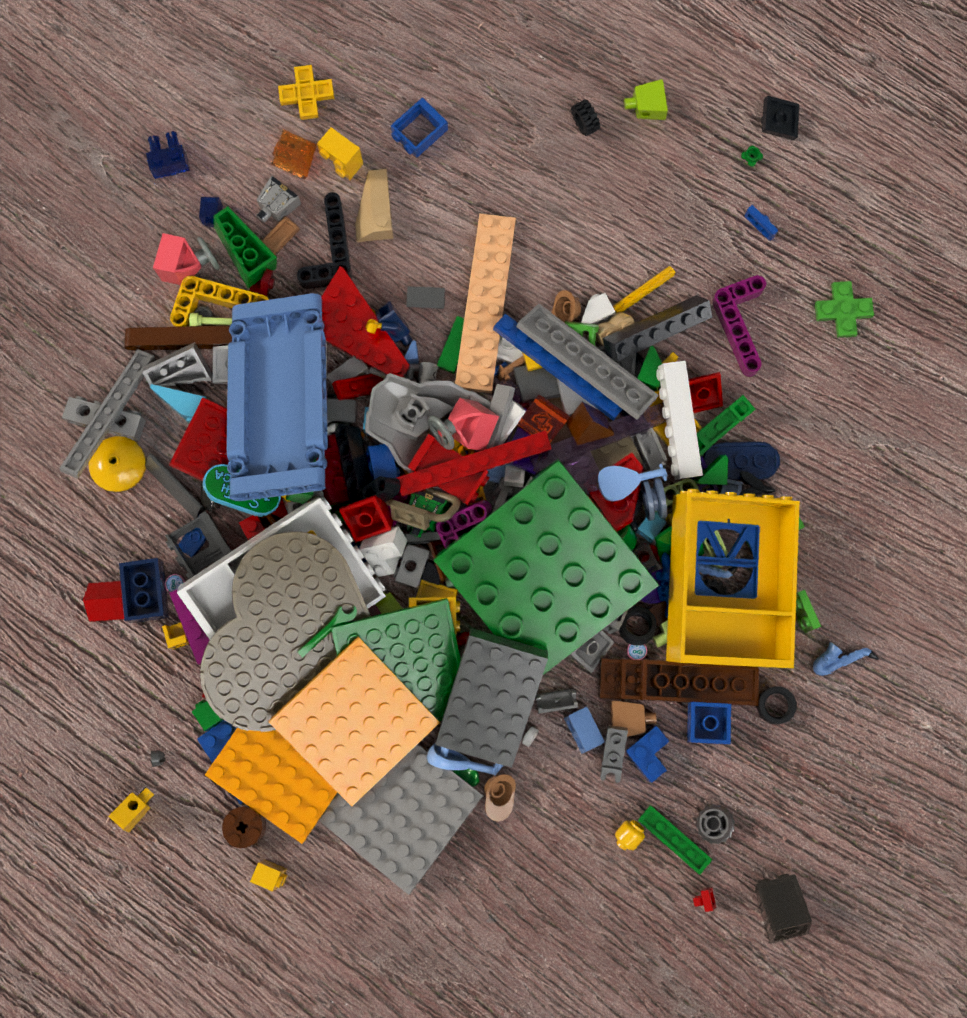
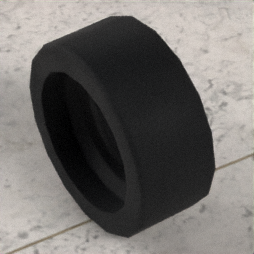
(648, 616)
(792, 705)

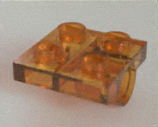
(293, 154)

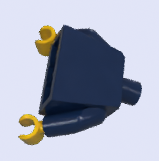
(391, 322)

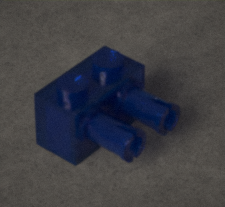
(168, 160)

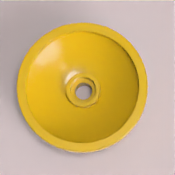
(128, 466)

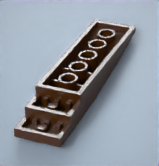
(678, 682)

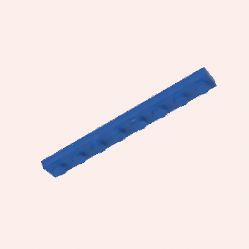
(507, 329)

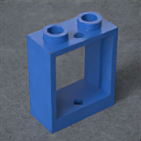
(424, 108)

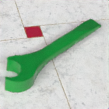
(339, 618)

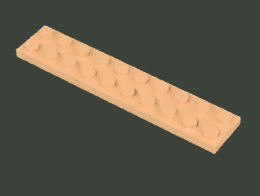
(485, 303)

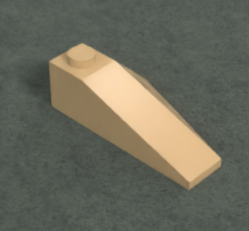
(374, 212)

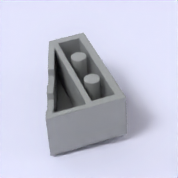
(179, 367)

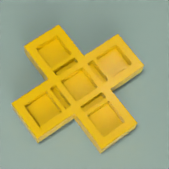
(306, 92)

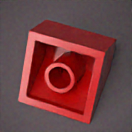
(367, 518)

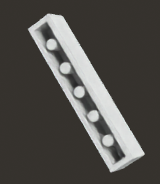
(679, 420)

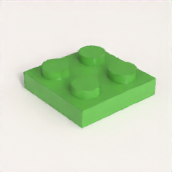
(806, 615)

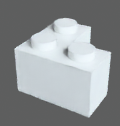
(384, 551)

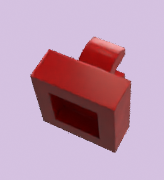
(706, 898)

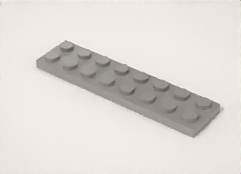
(587, 361)

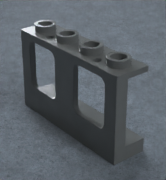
(217, 547)

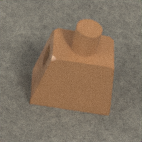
(631, 717)

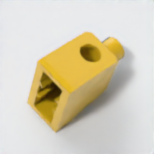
(125, 816)

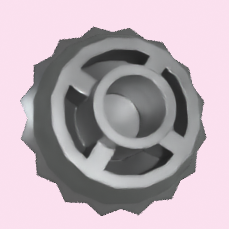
(715, 824)

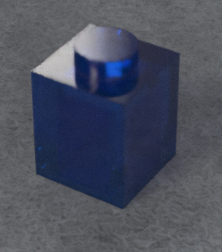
(208, 208)

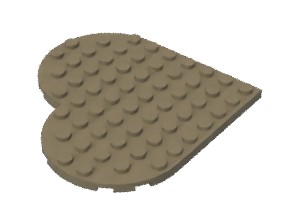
(281, 600)

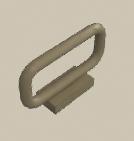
(419, 517)

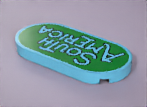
(217, 487)

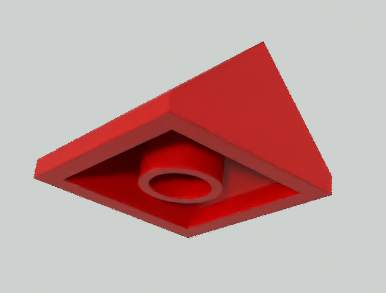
(706, 392)
(104, 601)

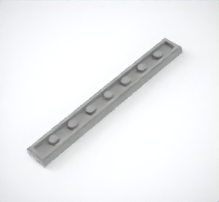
(106, 415)

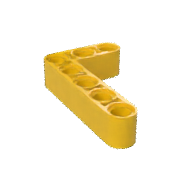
(199, 293)

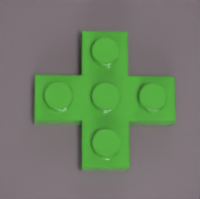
(844, 309)

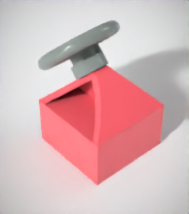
(177, 260)
(467, 423)

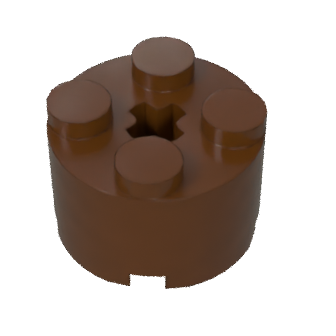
(243, 838)

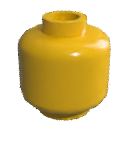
(630, 835)

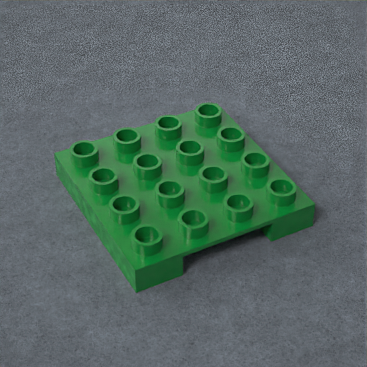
(547, 567)

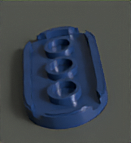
(753, 457)

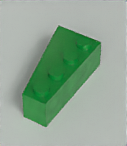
(244, 247)

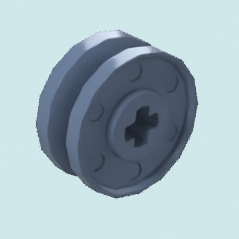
(654, 499)

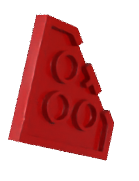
(620, 512)

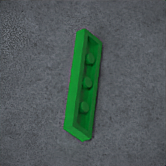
(674, 839)

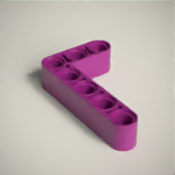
(737, 322)
(458, 524)

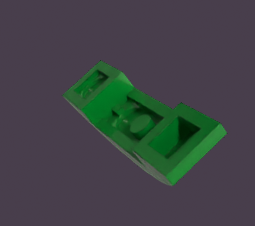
(723, 423)

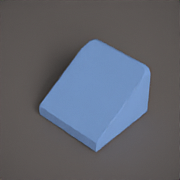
(412, 353)

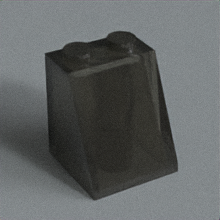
(783, 908)

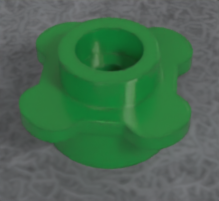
(752, 150)

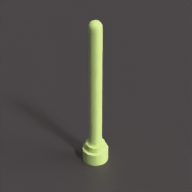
(198, 320)

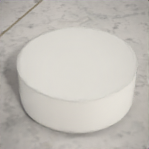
(530, 736)

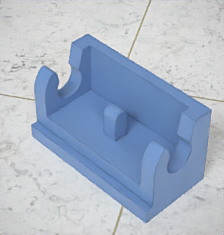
(584, 730)

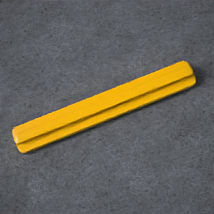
(644, 290)

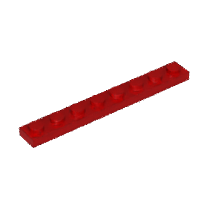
(474, 463)

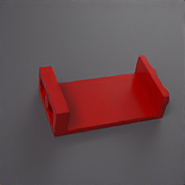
(432, 454)

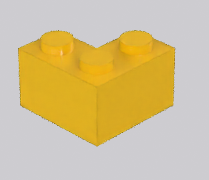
(342, 152)

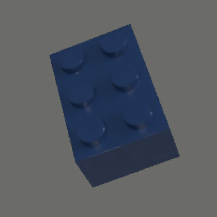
(143, 590)

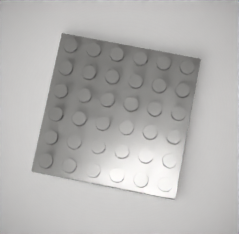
(404, 818)

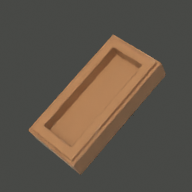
(280, 235)

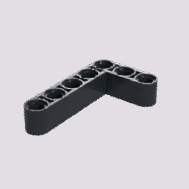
(336, 246)
(356, 468)

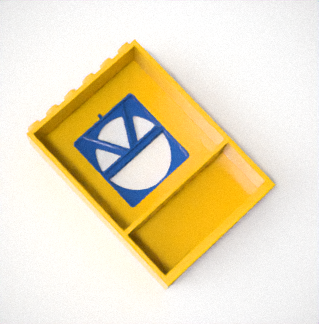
(760, 619)

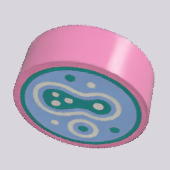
(173, 582)
(636, 652)

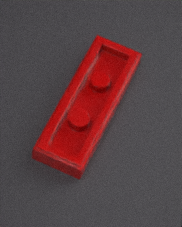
(355, 386)

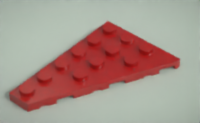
(345, 328)

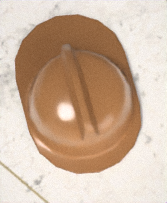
(566, 306)
(499, 796)

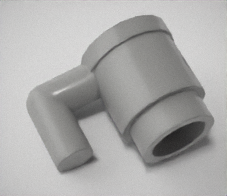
(426, 370)

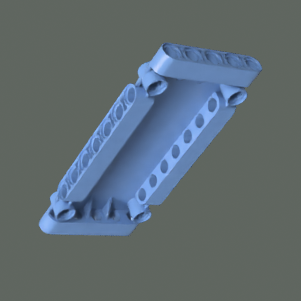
(277, 398)

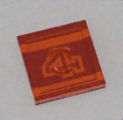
(543, 416)

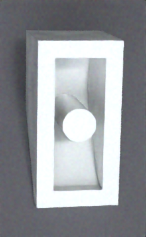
(598, 310)

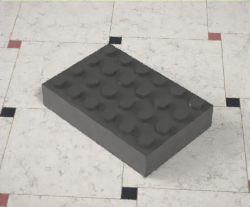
(491, 697)

